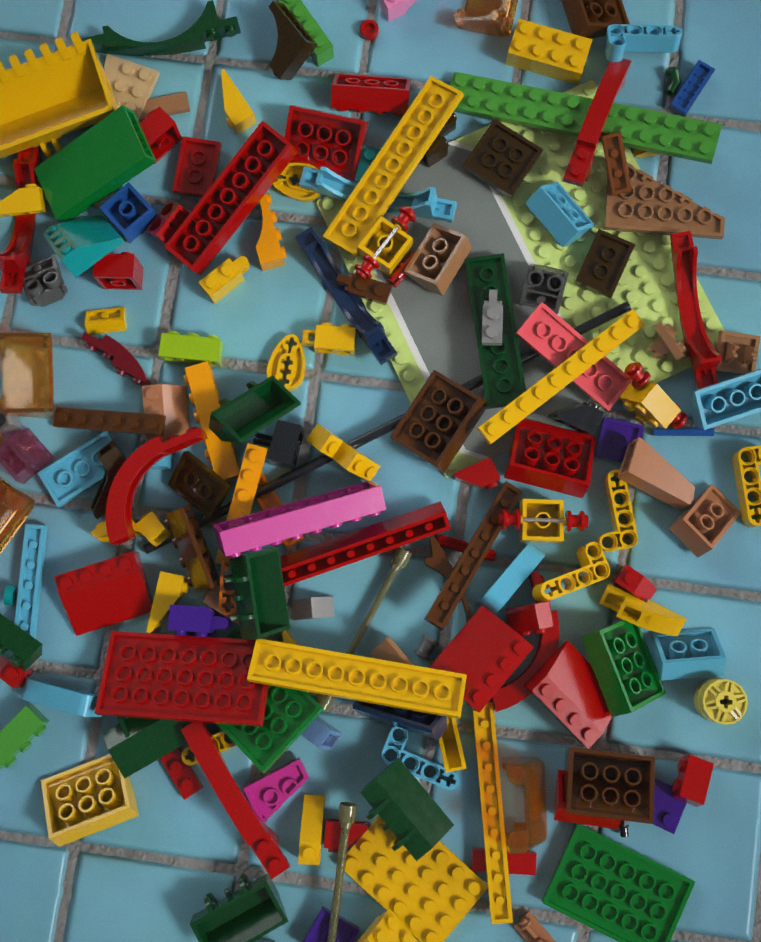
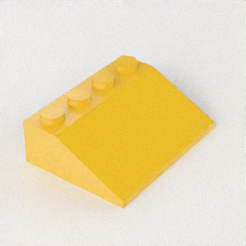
(87, 800)

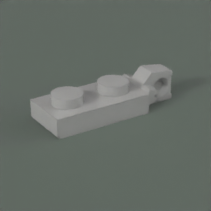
(492, 320)

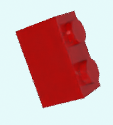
(530, 617)
(692, 780)

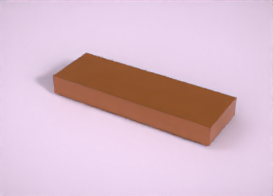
(616, 163)

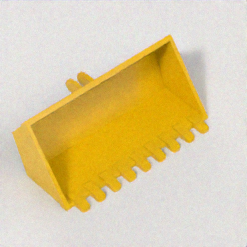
(52, 96)

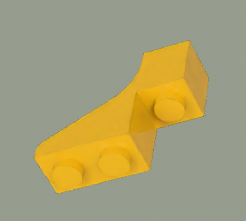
(343, 453)
(149, 526)
(451, 747)

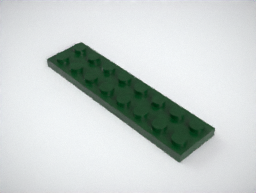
(499, 364)

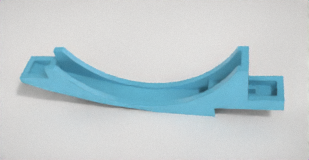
(423, 202)

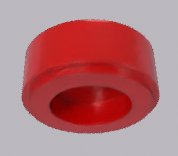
(369, 30)

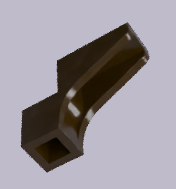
(439, 147)
(112, 460)

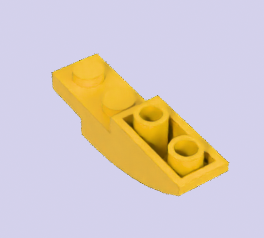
(642, 614)

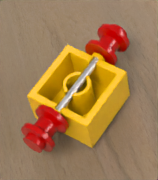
(385, 244)
(649, 401)
(542, 520)

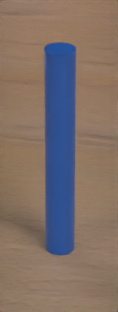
(682, 432)

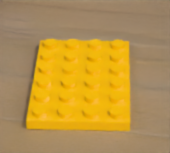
(423, 894)

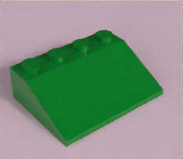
(623, 667)

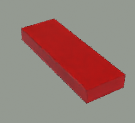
(517, 863)

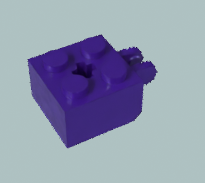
(195, 619)

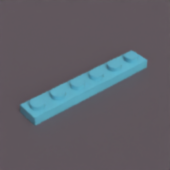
(30, 578)

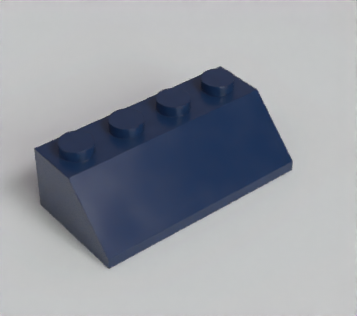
(413, 721)

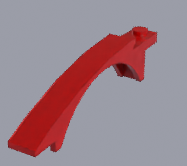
(591, 130)
(18, 252)
(701, 352)
(251, 827)

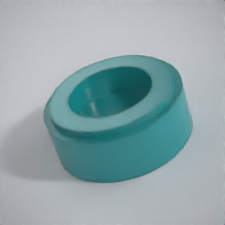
(9, 595)

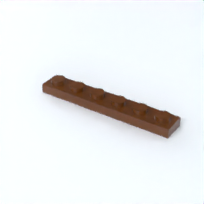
(109, 421)

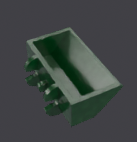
(252, 410)
(259, 593)
(142, 741)
(406, 809)
(241, 914)

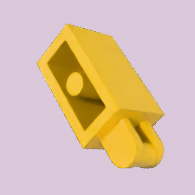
(224, 278)
(331, 339)

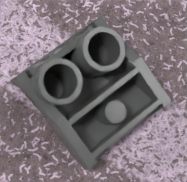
(44, 282)
(545, 286)

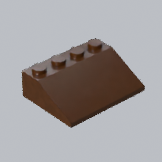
(593, 17)
(439, 420)
(193, 548)
(609, 785)

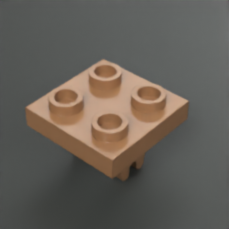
(667, 343)
(737, 352)

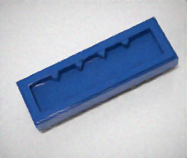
(691, 88)

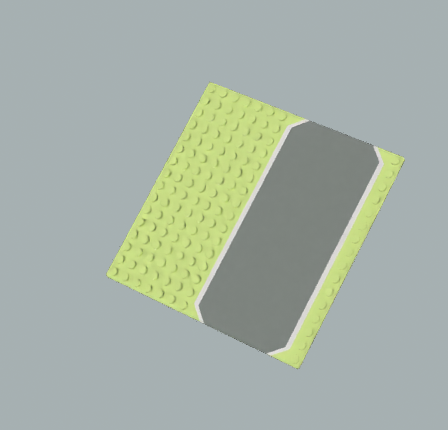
(440, 330)

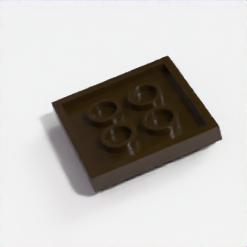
(502, 158)

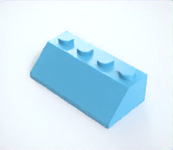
(727, 400)

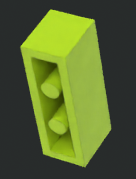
(190, 348)

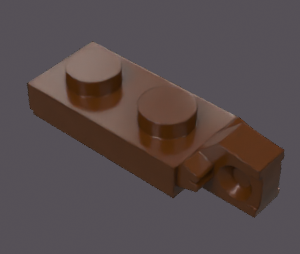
(366, 289)

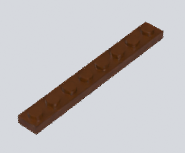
(472, 557)

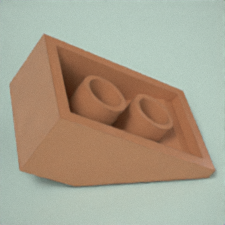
(705, 521)

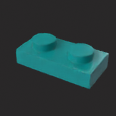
(366, 158)

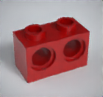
(167, 222)

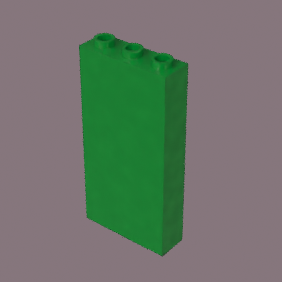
(94, 164)

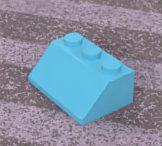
(559, 213)
(689, 654)

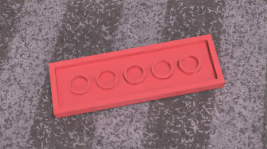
(558, 341)

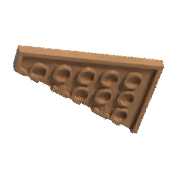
(658, 210)

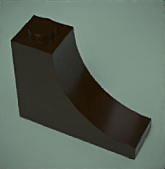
(293, 43)

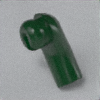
(675, 78)

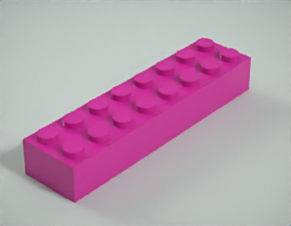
(298, 518)

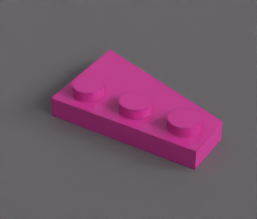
(275, 788)

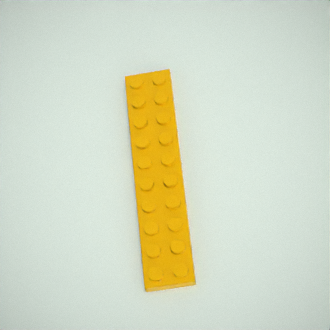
(393, 164)
(357, 678)

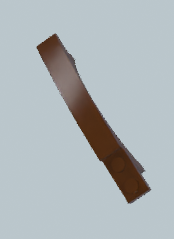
(441, 564)

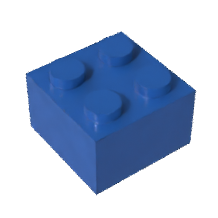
(128, 212)

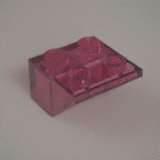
(24, 455)

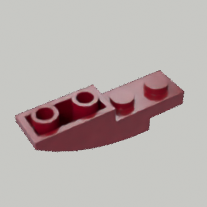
(121, 358)

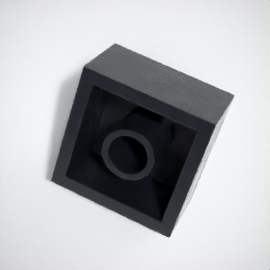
(283, 445)

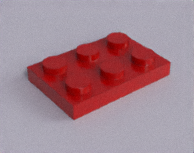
(196, 166)

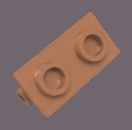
(532, 930)

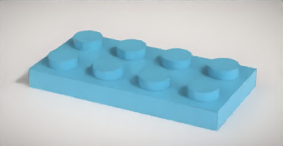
(75, 471)

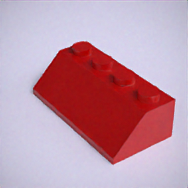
(370, 93)

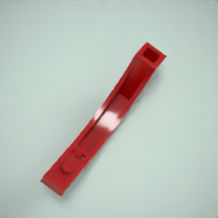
(128, 477)
(548, 644)

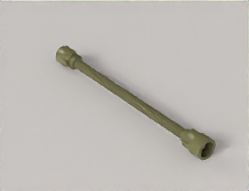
(398, 561)
(347, 814)

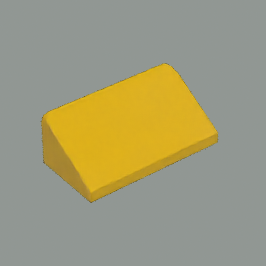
(105, 320)

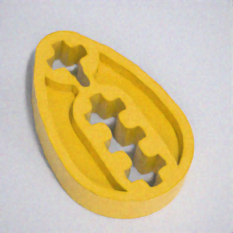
(295, 192)
(296, 356)

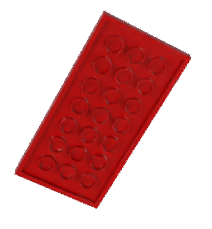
(180, 679)

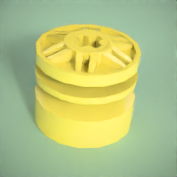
(708, 697)

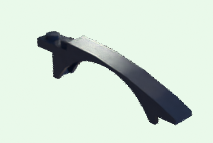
(366, 326)

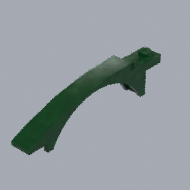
(203, 30)

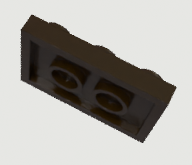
(604, 263)
(199, 485)

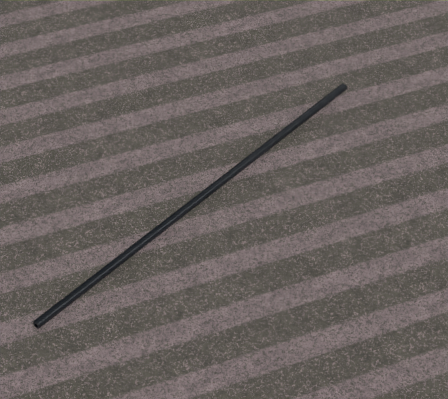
(385, 428)

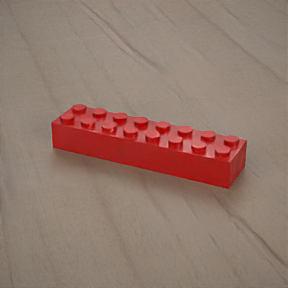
(231, 198)

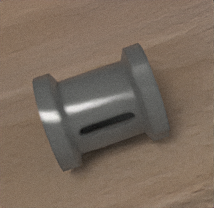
(426, 647)

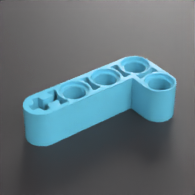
(640, 38)
(511, 579)
(60, 697)
(421, 762)

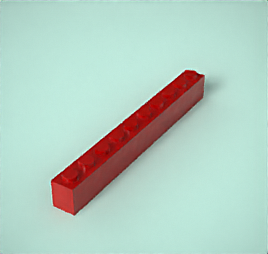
(364, 543)

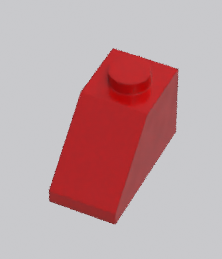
(479, 475)
(634, 583)
(13, 676)
(333, 831)

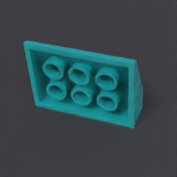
(82, 242)

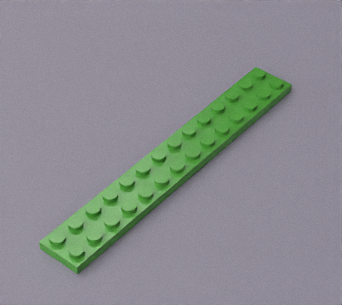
(566, 113)

